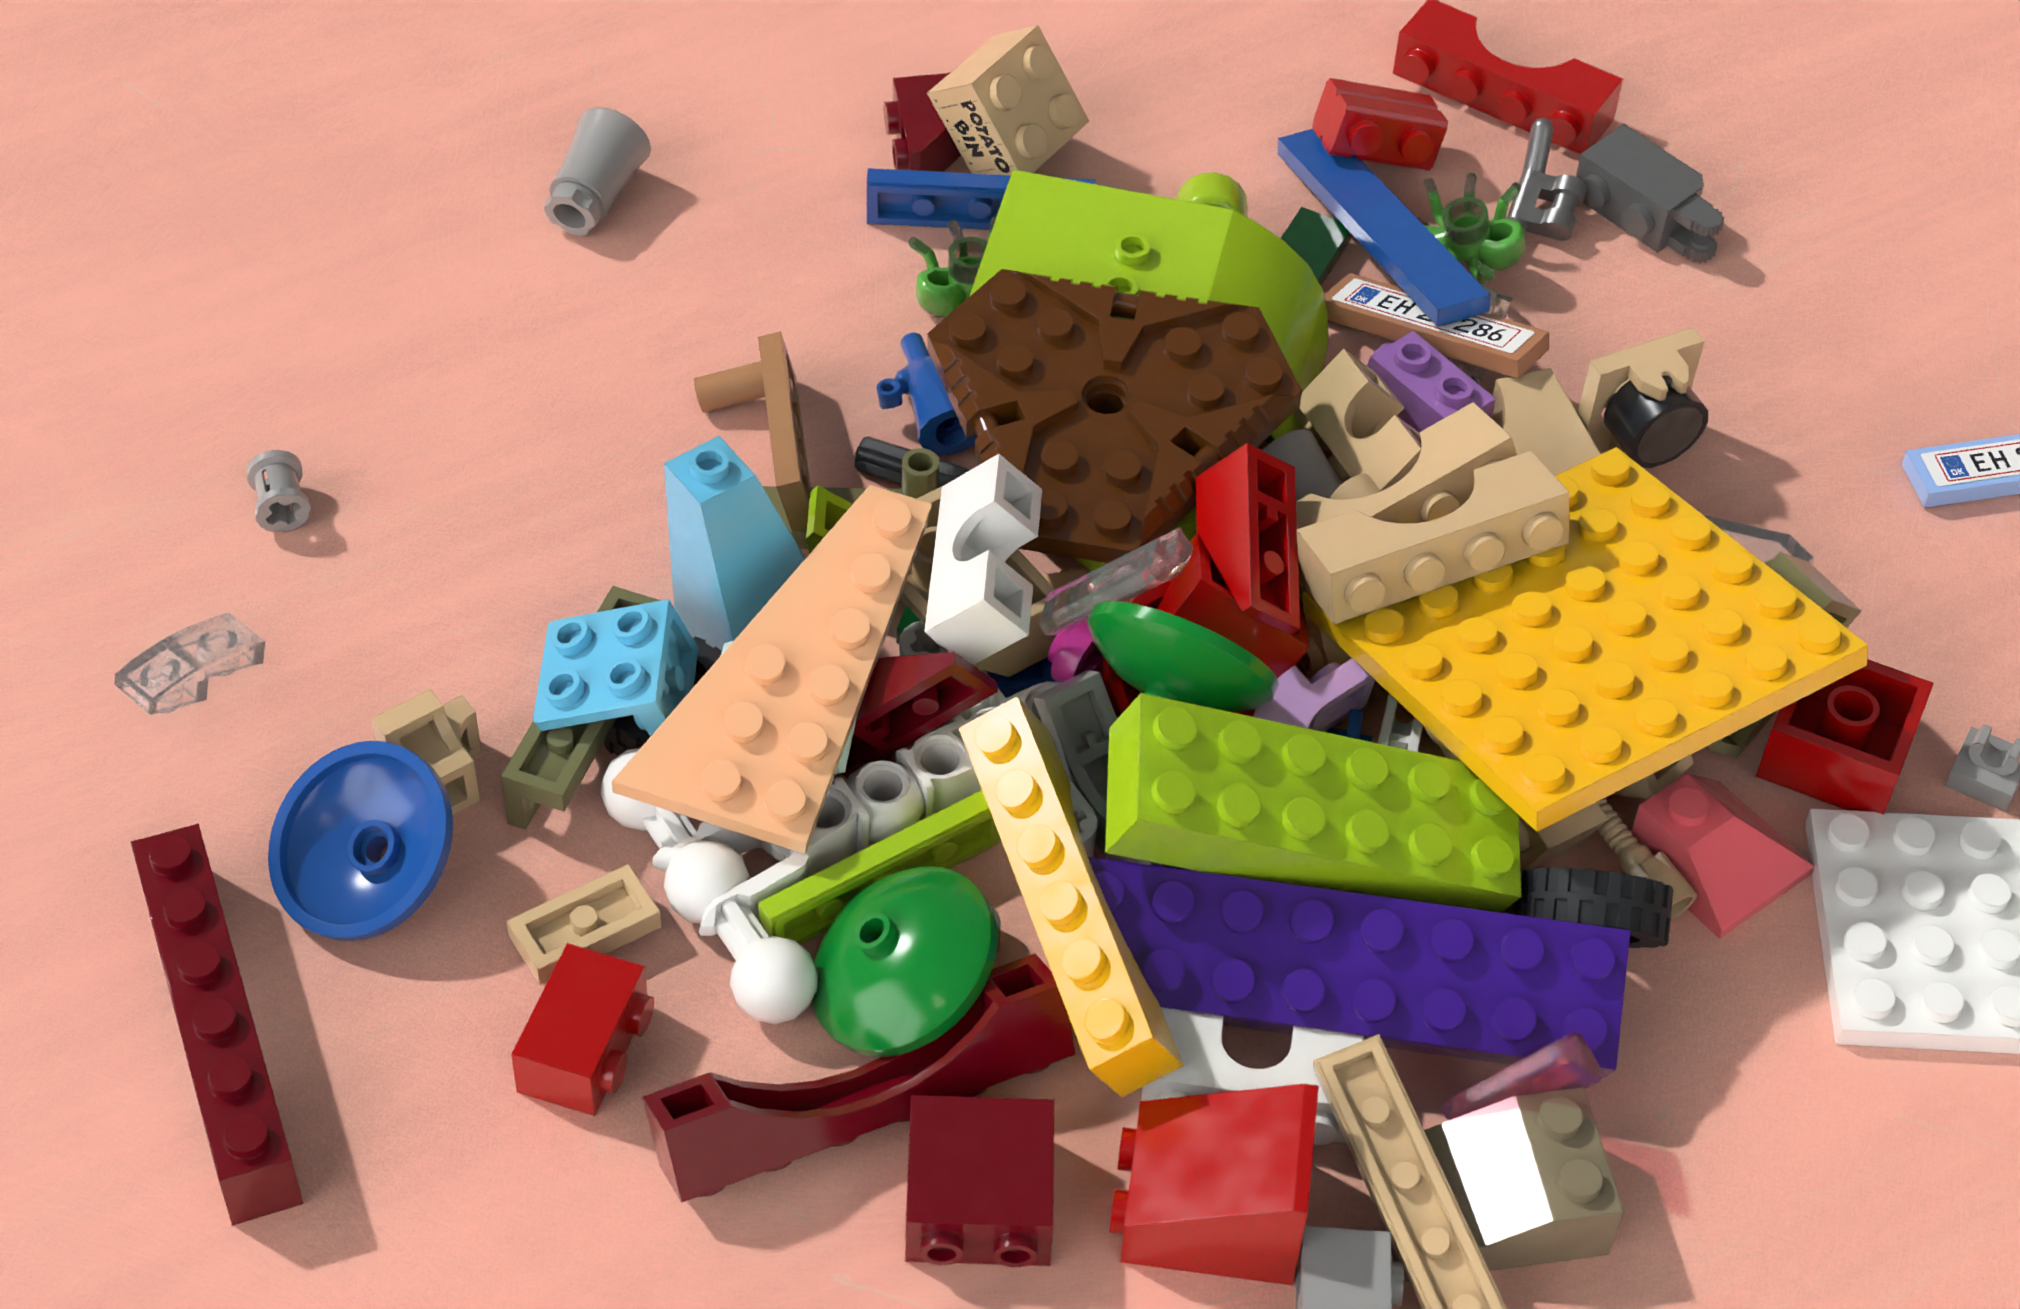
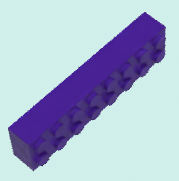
(1369, 964)

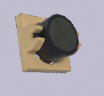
(1646, 399)

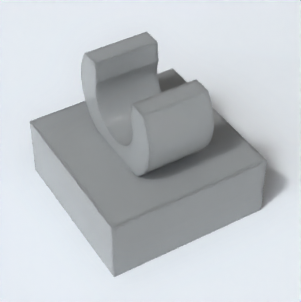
(1986, 768)

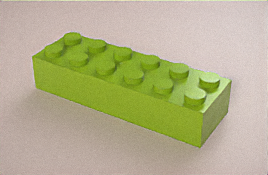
(1305, 808)

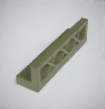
(554, 761)

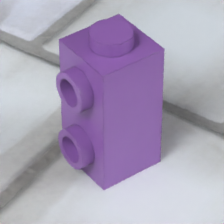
(1426, 382)

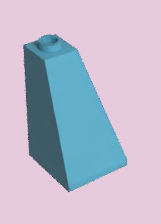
(723, 541)

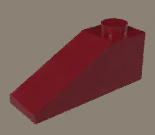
(912, 698)

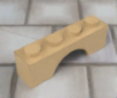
(1435, 484)
(1368, 563)

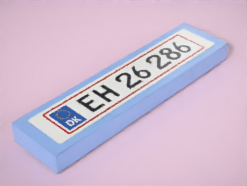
(1965, 470)

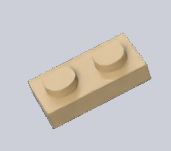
(593, 916)

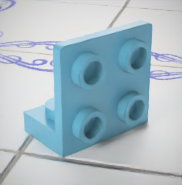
(615, 667)

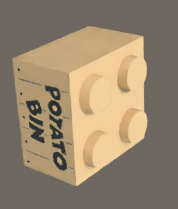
(1009, 104)

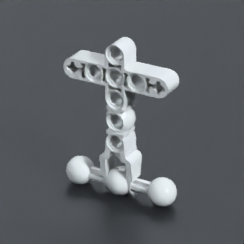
(713, 888)

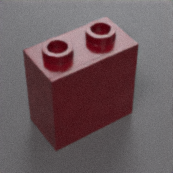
(980, 1181)

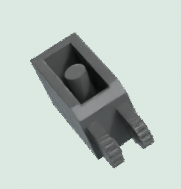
(1649, 194)

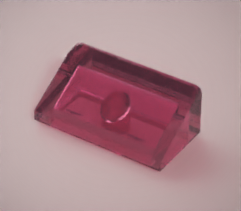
(1555, 1067)

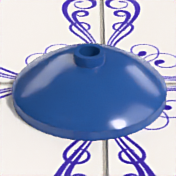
(337, 825)

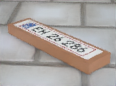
(1478, 340)

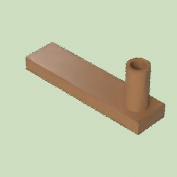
(777, 382)

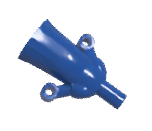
(933, 412)

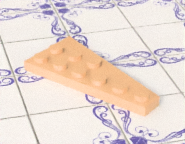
(778, 706)

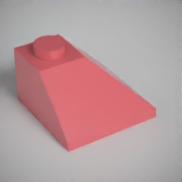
(1719, 849)

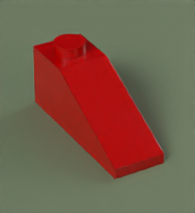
(1251, 533)

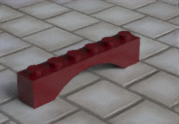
(216, 1026)
(732, 1129)

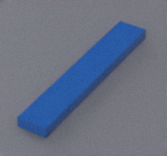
(1386, 230)

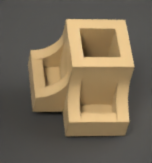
(441, 736)

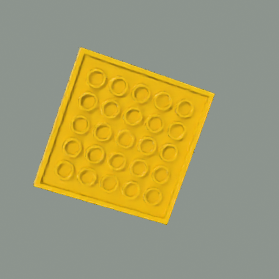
(1601, 651)

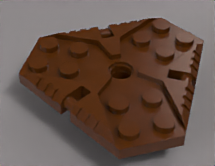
(1108, 402)

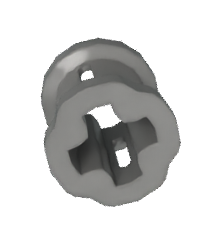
(278, 491)

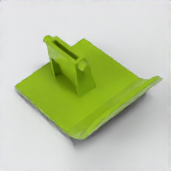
(1163, 248)

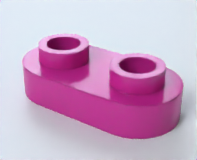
(1074, 653)

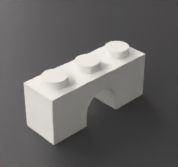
(973, 595)
(1211, 1070)

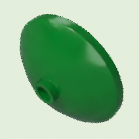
(1179, 658)
(904, 961)

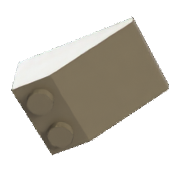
(1530, 1179)

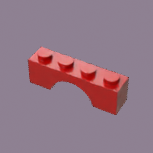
(1446, 56)

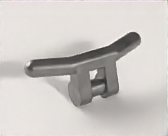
(1564, 190)

